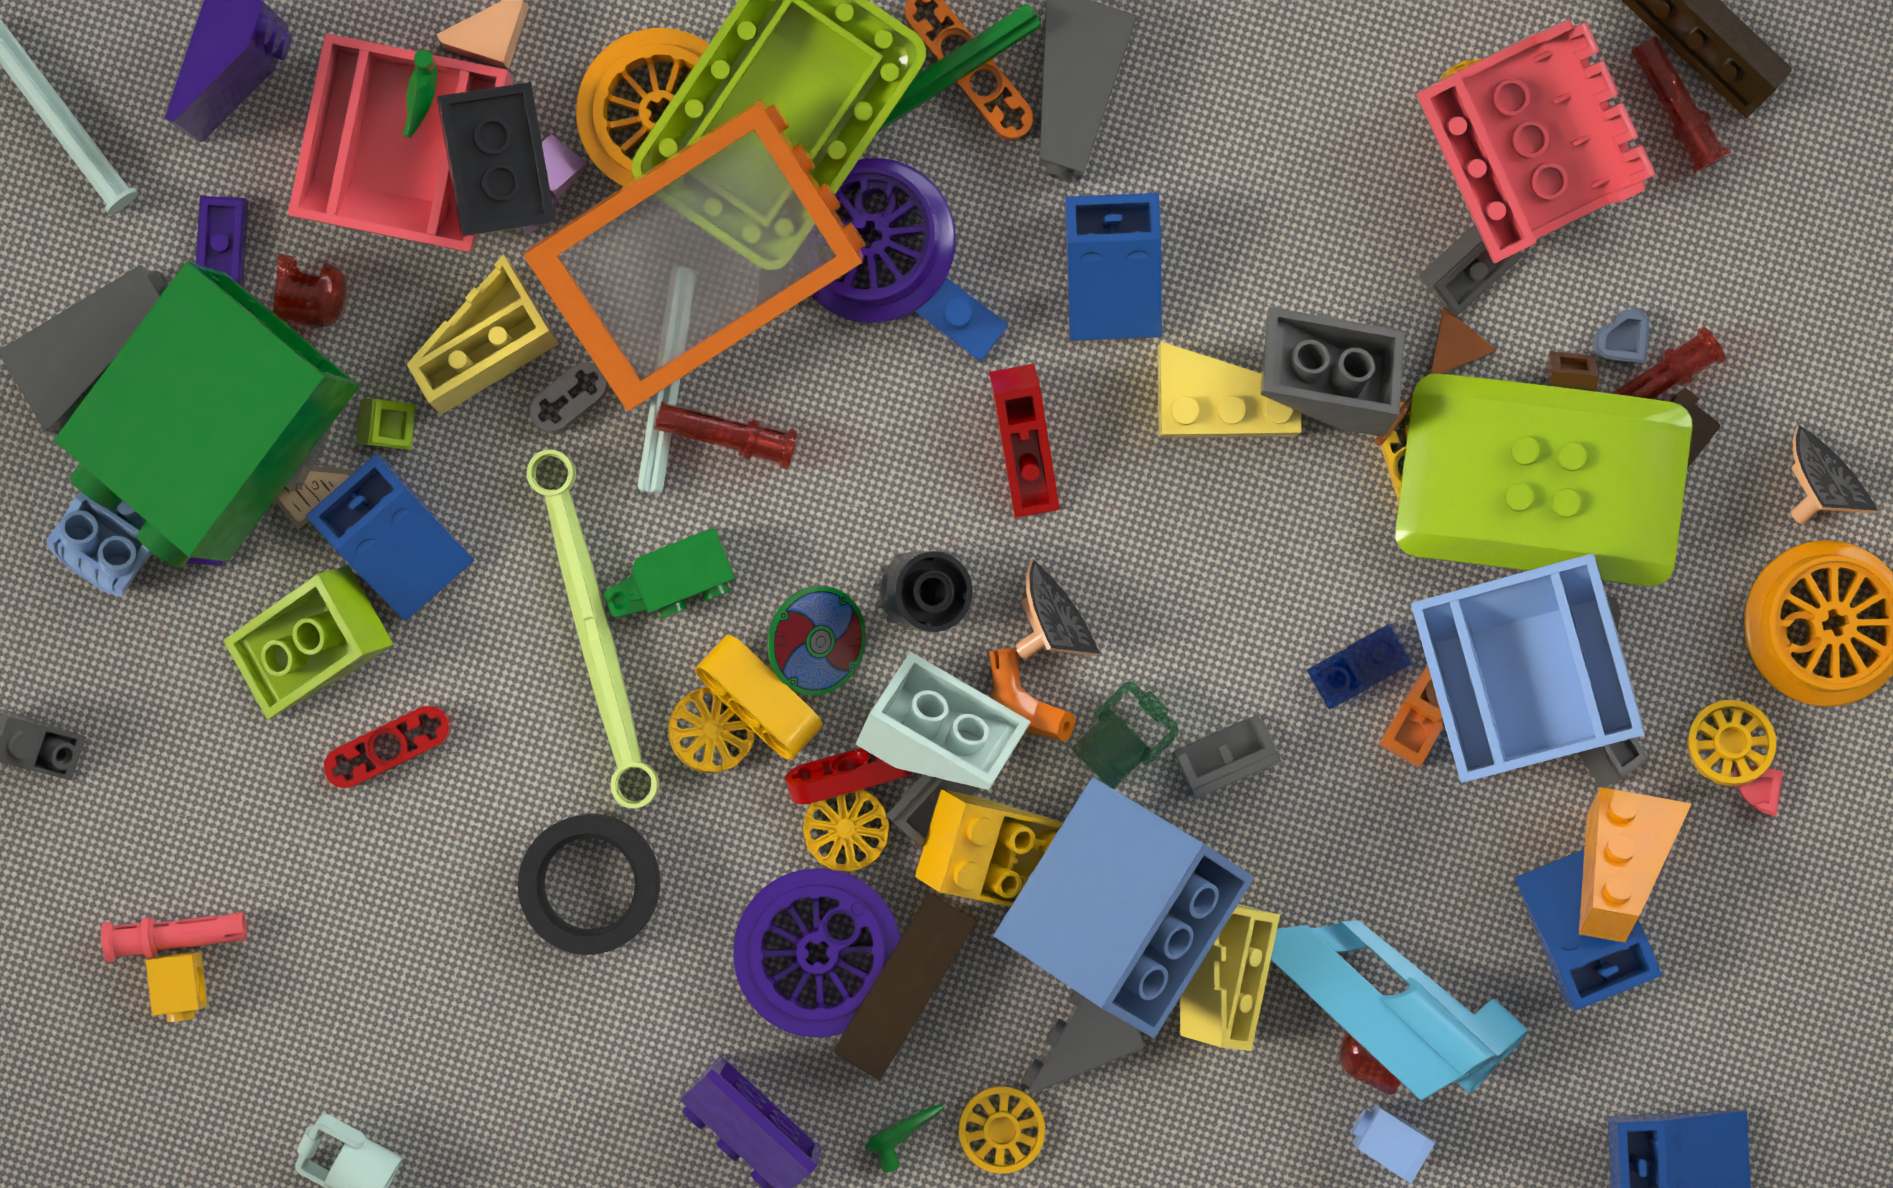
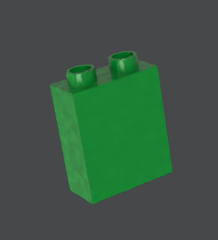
(203, 417)

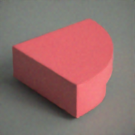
(1763, 792)

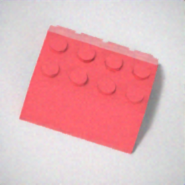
(1535, 137)

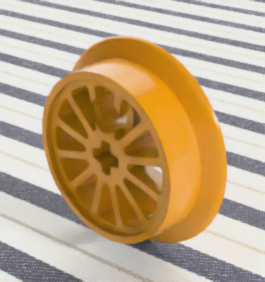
(603, 77)
(1767, 634)

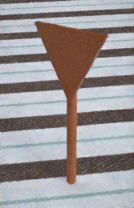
(1454, 347)

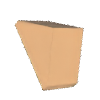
(488, 34)

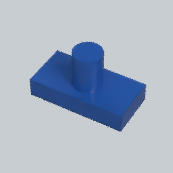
(963, 320)

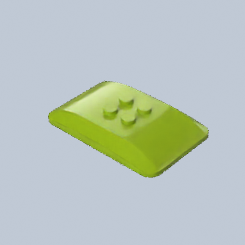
(822, 63)
(1543, 477)

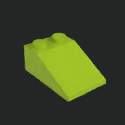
(308, 641)

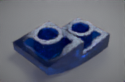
(1359, 666)

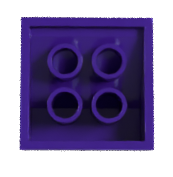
(225, 61)
(750, 1126)

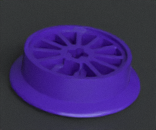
(932, 262)
(759, 987)

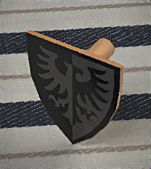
(1825, 480)
(1053, 618)

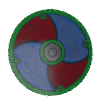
(816, 640)

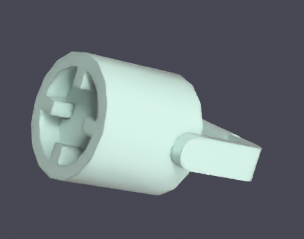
(356, 1166)

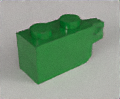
(672, 576)

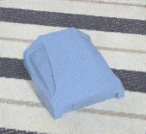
(100, 544)

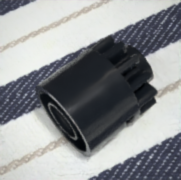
(944, 596)

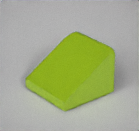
(385, 424)

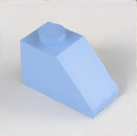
(1391, 1141)

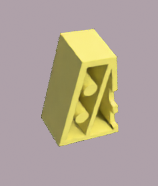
(482, 341)
(1216, 399)
(1229, 986)

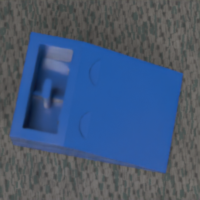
(1114, 266)
(390, 537)
(1582, 965)
(1679, 1150)

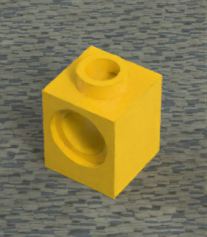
(176, 985)

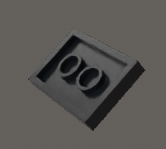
(496, 159)

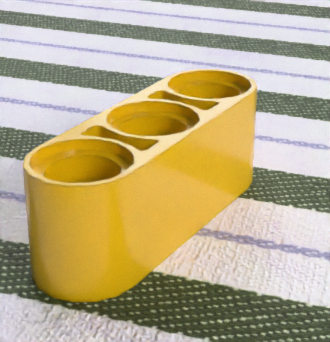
(758, 697)

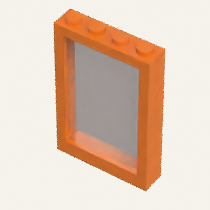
(696, 253)

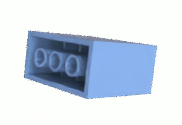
(1123, 907)

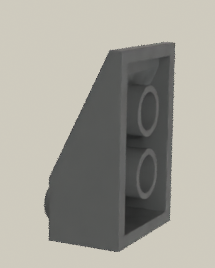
(1334, 370)

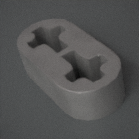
(562, 388)

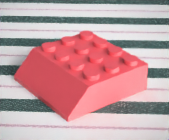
(353, 154)

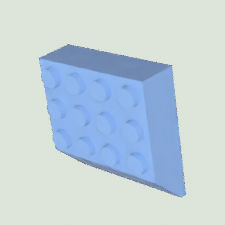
(1528, 668)

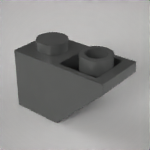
(38, 745)

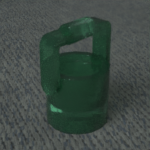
(1113, 747)

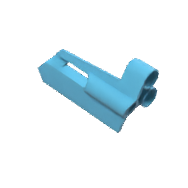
(1415, 1034)

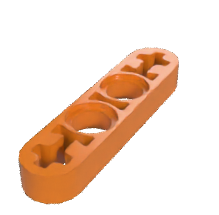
(1013, 103)

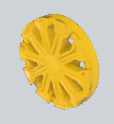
(709, 731)
(1731, 742)
(846, 830)
(1001, 1129)

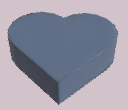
(1624, 339)

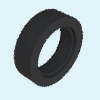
(534, 898)

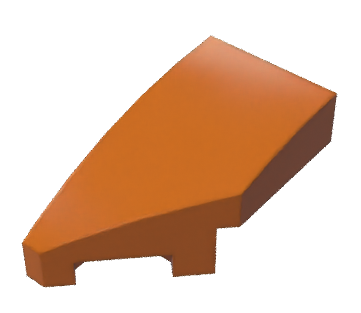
(1415, 723)

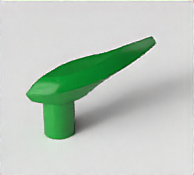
(420, 91)
(885, 1141)

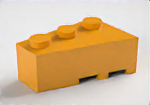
(1623, 855)

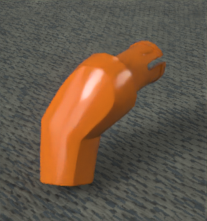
(1045, 719)

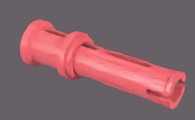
(152, 936)

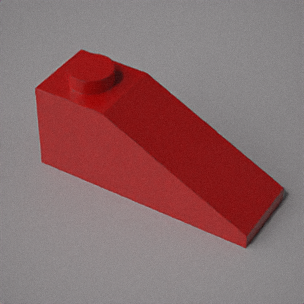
(1024, 440)

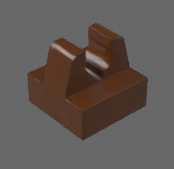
(1572, 371)

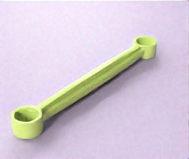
(593, 628)

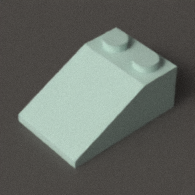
(941, 727)

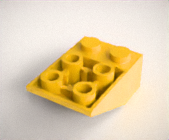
(982, 848)

